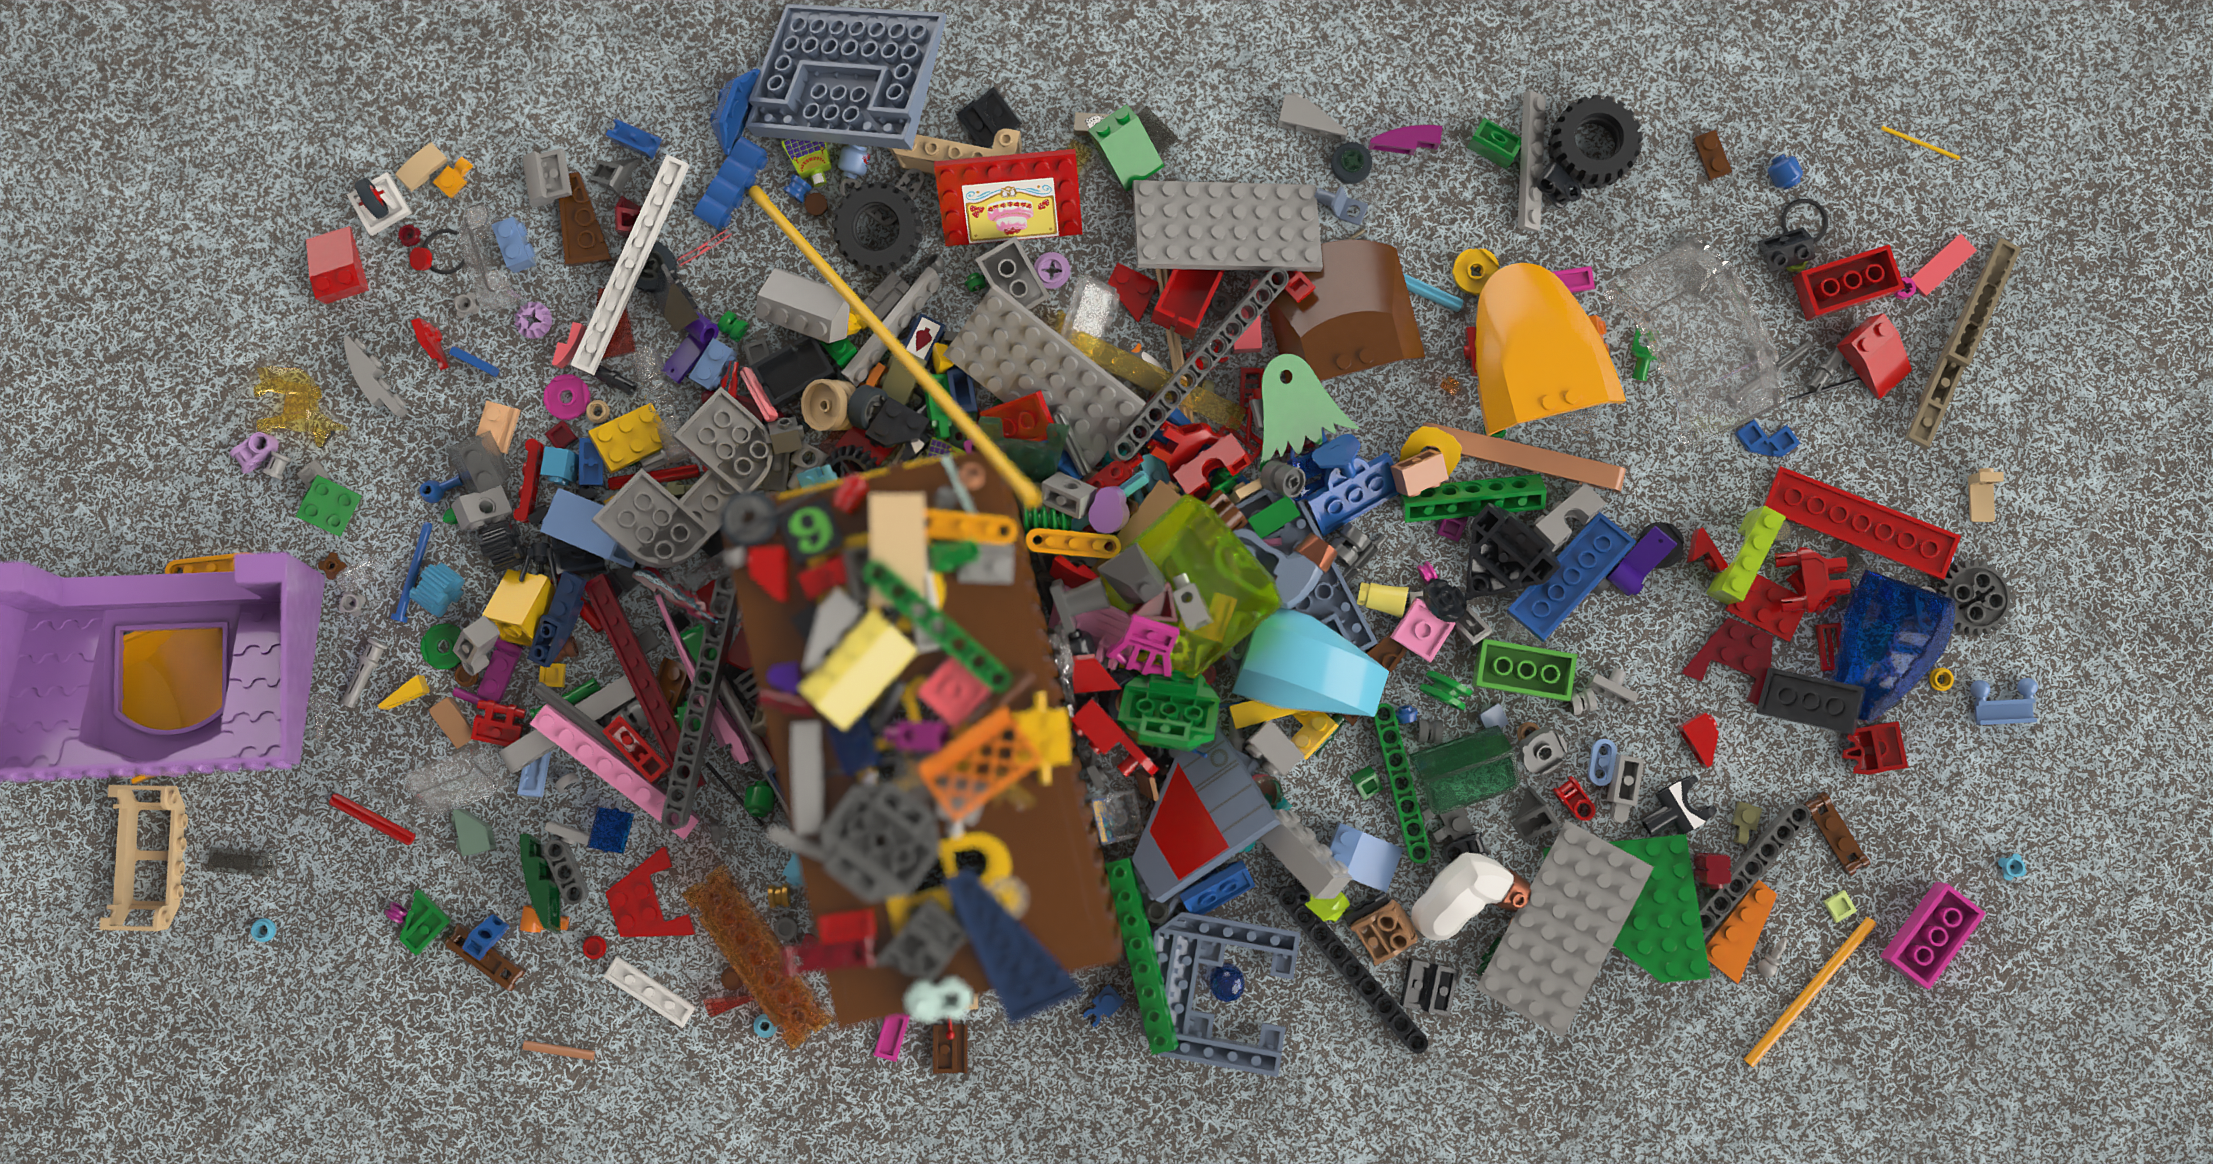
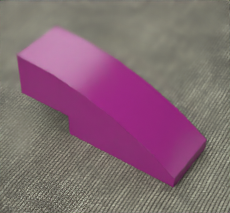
(1407, 139)

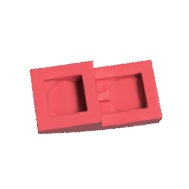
(565, 352)

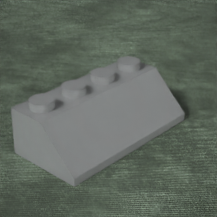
(803, 306)

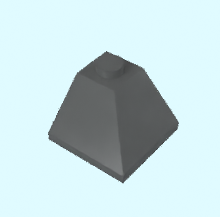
(1133, 575)

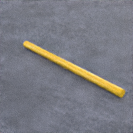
(1921, 143)

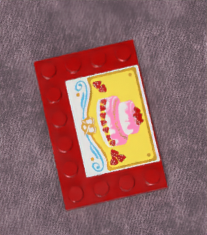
(1009, 197)

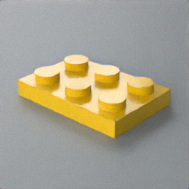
(627, 438)

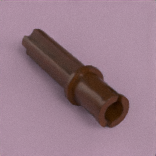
(1001, 698)

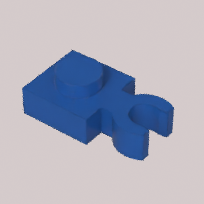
(1106, 1002)

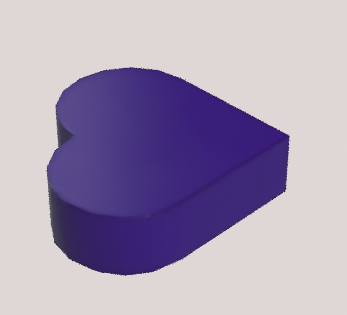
(786, 676)

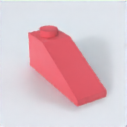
(1251, 339)

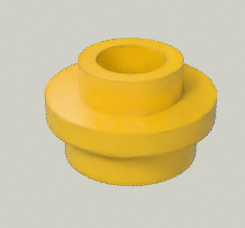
(1948, 679)

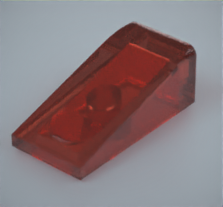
(720, 1004)

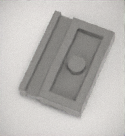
(994, 565)

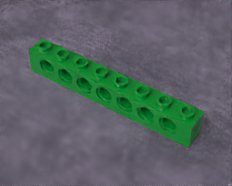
(1142, 956)

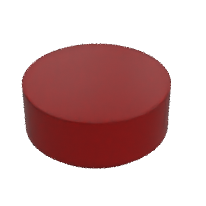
(420, 258)

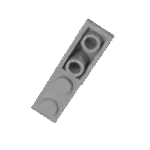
(366, 372)

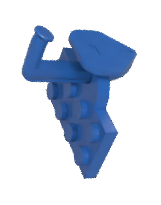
(1354, 489)

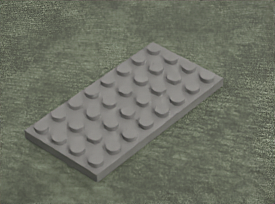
(1226, 226)
(1020, 354)
(1564, 928)

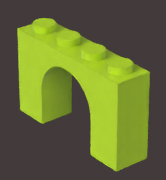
(1760, 530)

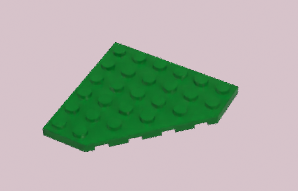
(1665, 922)

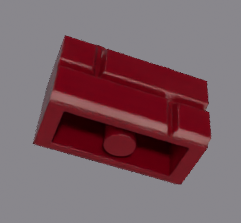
(1712, 869)

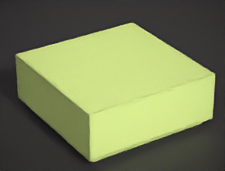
(1839, 906)

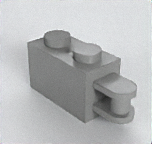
(1624, 786)

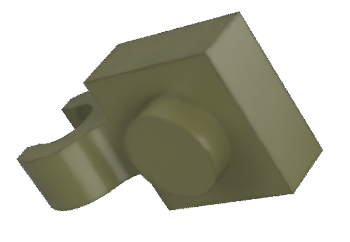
(1745, 818)

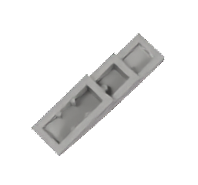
(807, 778)

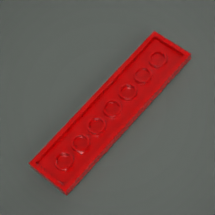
(1862, 523)

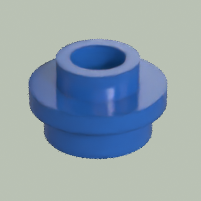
(1406, 714)

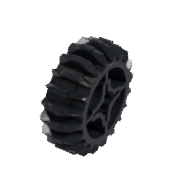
(850, 458)

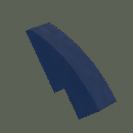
(962, 389)

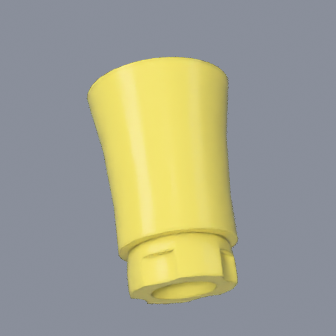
(1383, 598)

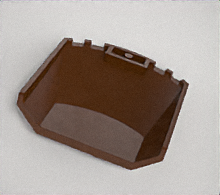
(1354, 315)

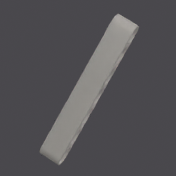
(596, 707)

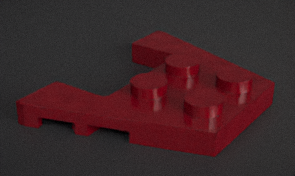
(1739, 649)

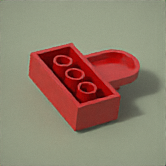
(1106, 734)

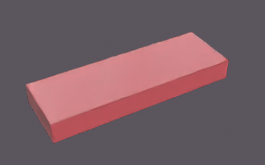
(1943, 265)

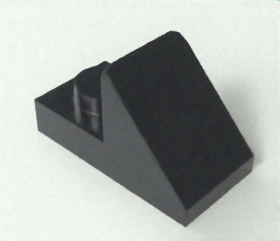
(623, 581)

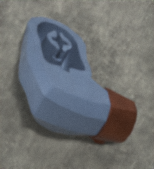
(1296, 573)

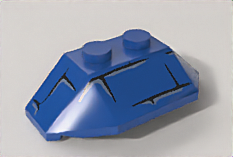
(733, 110)

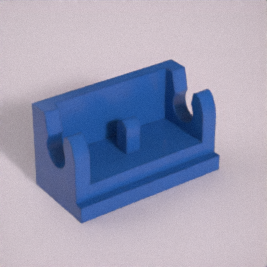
(634, 139)
(589, 464)

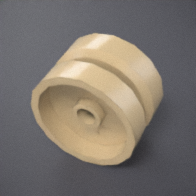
(826, 404)

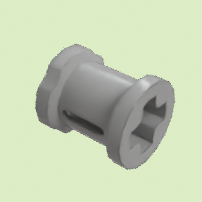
(276, 465)

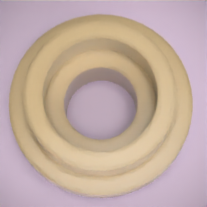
(591, 409)

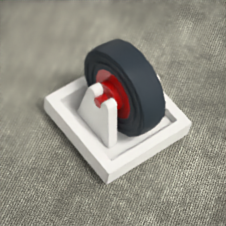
(378, 203)

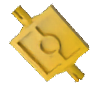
(1047, 733)

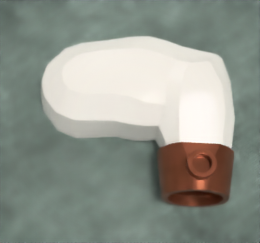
(1462, 893)

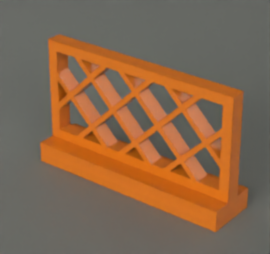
(967, 744)

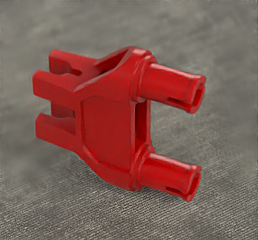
(1183, 444)
(1814, 578)

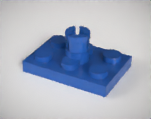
(1217, 888)

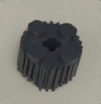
(502, 545)

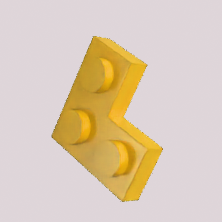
(1315, 730)

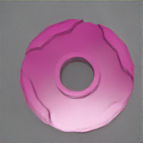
(576, 406)

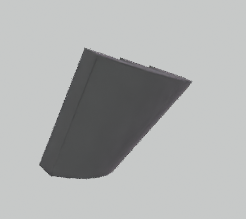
(925, 942)

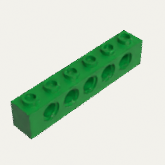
(1471, 497)

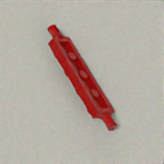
(1114, 473)

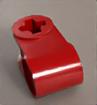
(1574, 798)

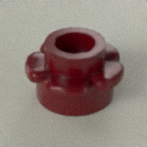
(408, 229)

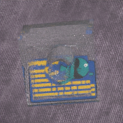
(1117, 817)

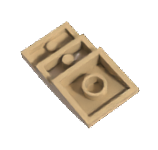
(899, 541)

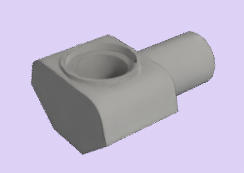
(799, 459)

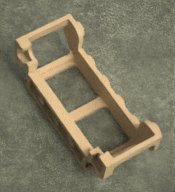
(931, 149)
(128, 854)

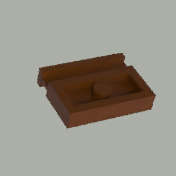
(673, 681)
(952, 1054)

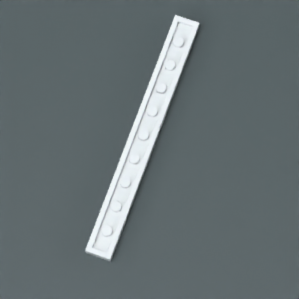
(630, 265)

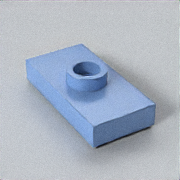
(534, 777)

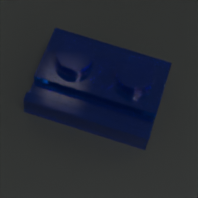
(854, 745)

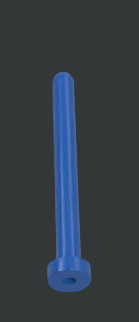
(412, 573)

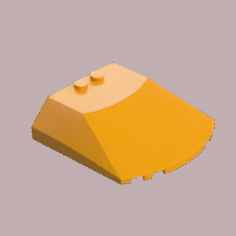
(171, 678)

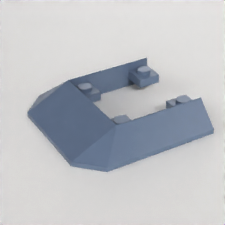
(1203, 939)

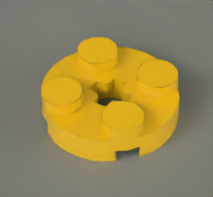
(1474, 258)

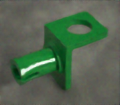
(1643, 358)

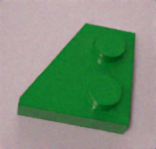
(423, 923)

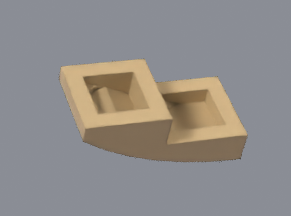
(420, 166)

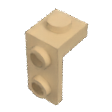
(1982, 494)

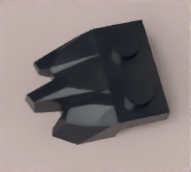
(575, 559)

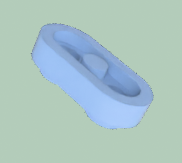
(1603, 762)

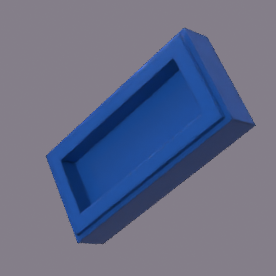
(474, 361)

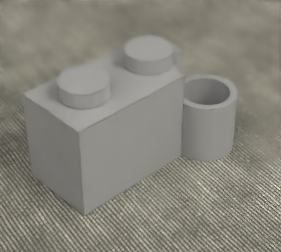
(474, 643)

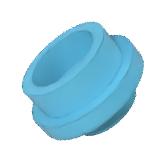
(256, 930)
(760, 1031)

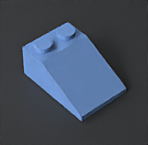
(1367, 857)

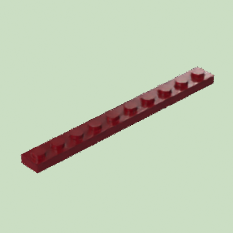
(637, 669)

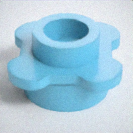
(2018, 870)

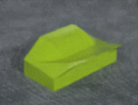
(1328, 908)

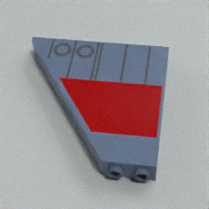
(1201, 818)

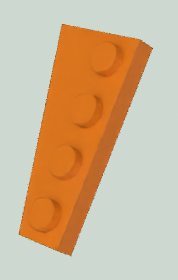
(1738, 933)

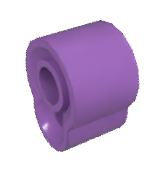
(1109, 510)

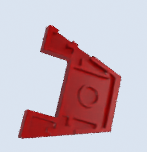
(637, 905)

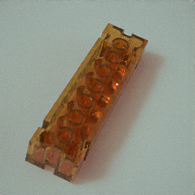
(754, 955)

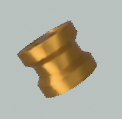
(779, 895)

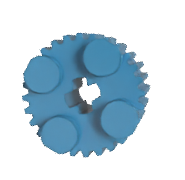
(437, 589)

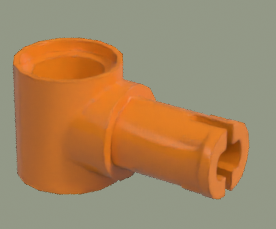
(531, 922)

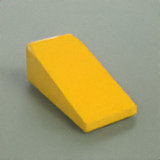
(409, 691)

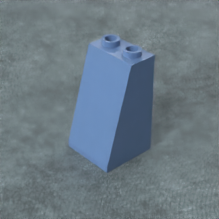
(571, 522)

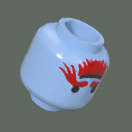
(854, 161)

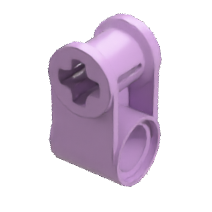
(250, 452)

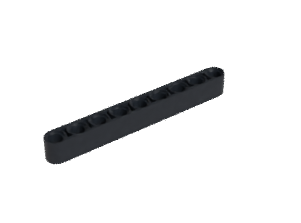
(1358, 979)

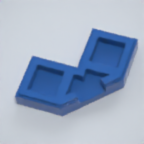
(1757, 442)

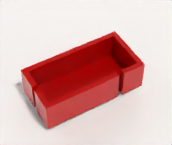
(1186, 300)

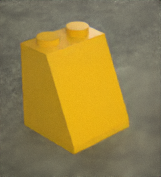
(519, 606)

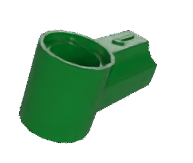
(947, 556)

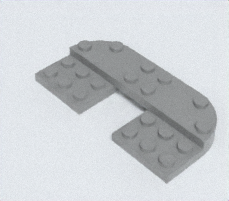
(670, 531)

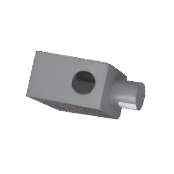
(1196, 612)

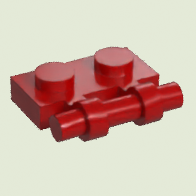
(494, 730)

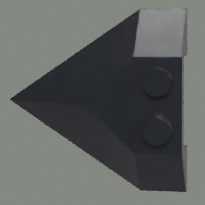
(1506, 555)

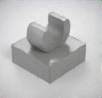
(310, 471)

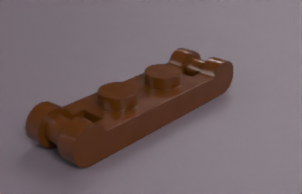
(1836, 834)
(492, 964)

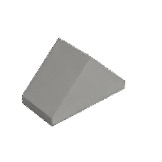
(1472, 627)

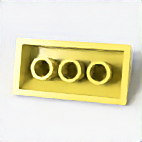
(858, 669)

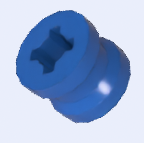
(797, 188)

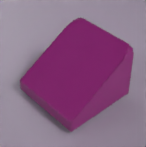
(1452, 527)

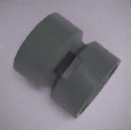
(1282, 479)
(1355, 539)
(634, 709)

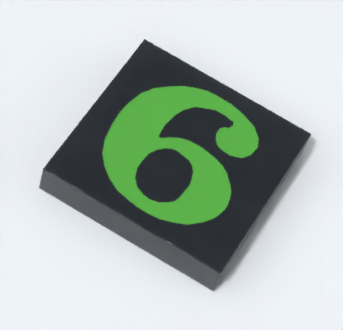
(811, 530)

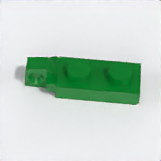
(938, 417)

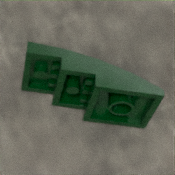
(542, 891)

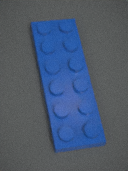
(1582, 568)

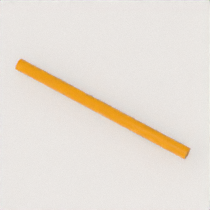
(1810, 991)

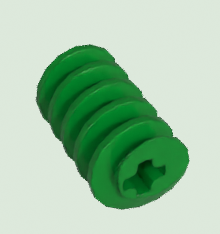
(1046, 520)

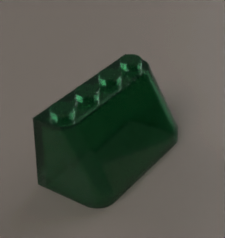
(1466, 770)

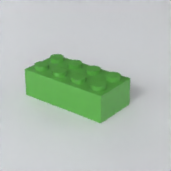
(1524, 670)

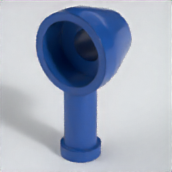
(438, 489)

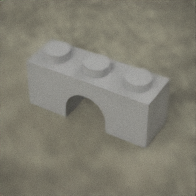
(1581, 504)

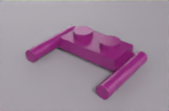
(496, 676)

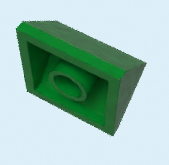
(1495, 143)

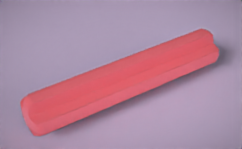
(758, 394)

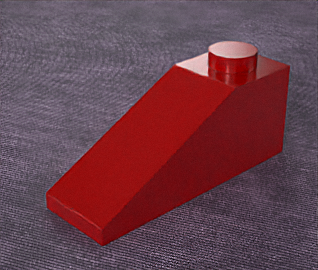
(637, 750)

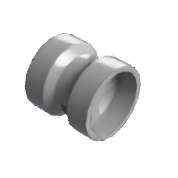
(1583, 701)

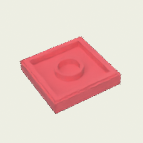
(953, 691)

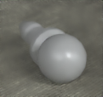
(1768, 966)

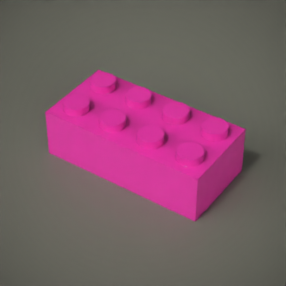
(1932, 935)

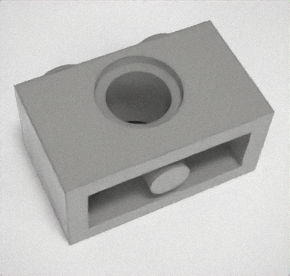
(1068, 495)
(492, 501)

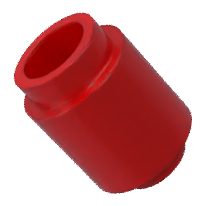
(850, 493)

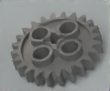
(1986, 615)

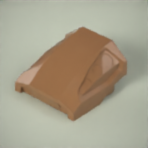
(1385, 932)

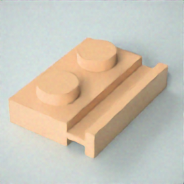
(501, 422)

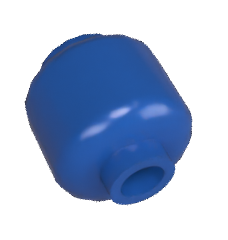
(1785, 171)

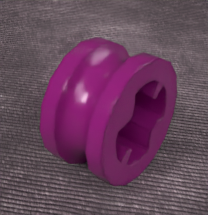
(396, 912)

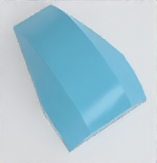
(1308, 667)

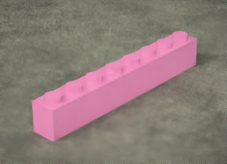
(607, 765)

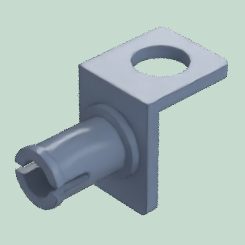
(1340, 204)

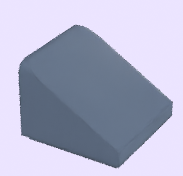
(1493, 716)

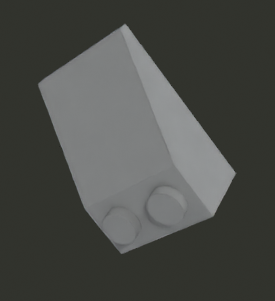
(1013, 273)

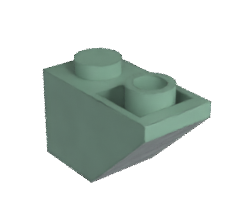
(472, 832)

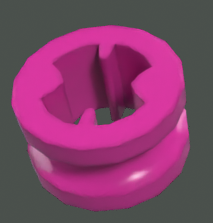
(1912, 288)
(1427, 572)

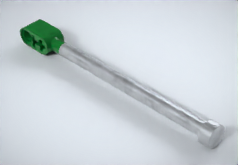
(693, 641)

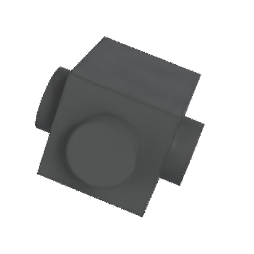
(786, 435)

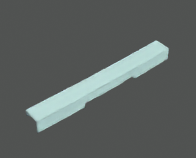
(960, 488)

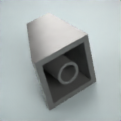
(479, 462)

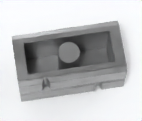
(886, 295)

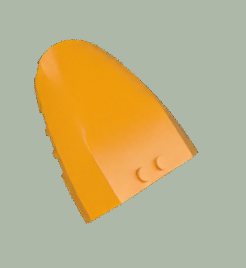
(1537, 350)

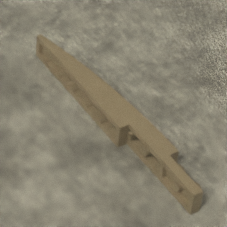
(1962, 344)

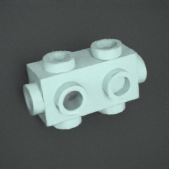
(932, 1000)

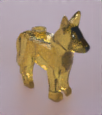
(300, 405)

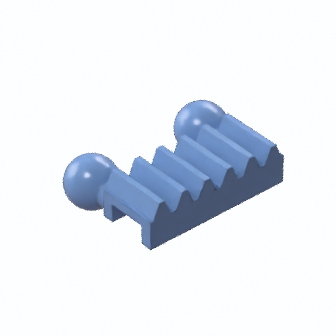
(2004, 710)

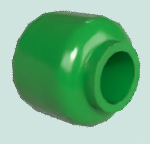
(759, 799)

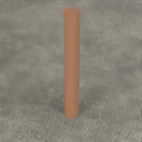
(558, 1050)

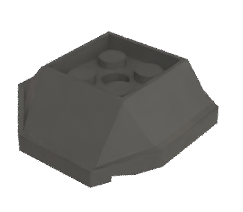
(852, 849)

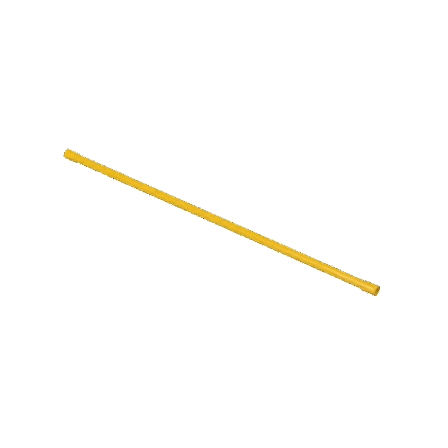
(1022, 486)

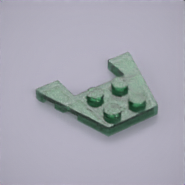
(1031, 459)

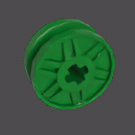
(1445, 690)

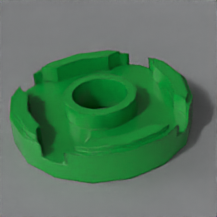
(430, 650)

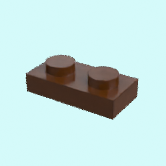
(1712, 155)

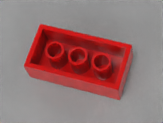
(1848, 282)

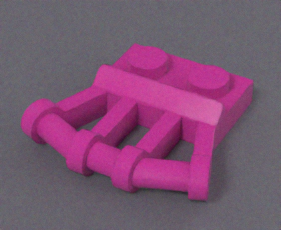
(1148, 635)

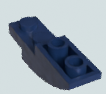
(558, 624)

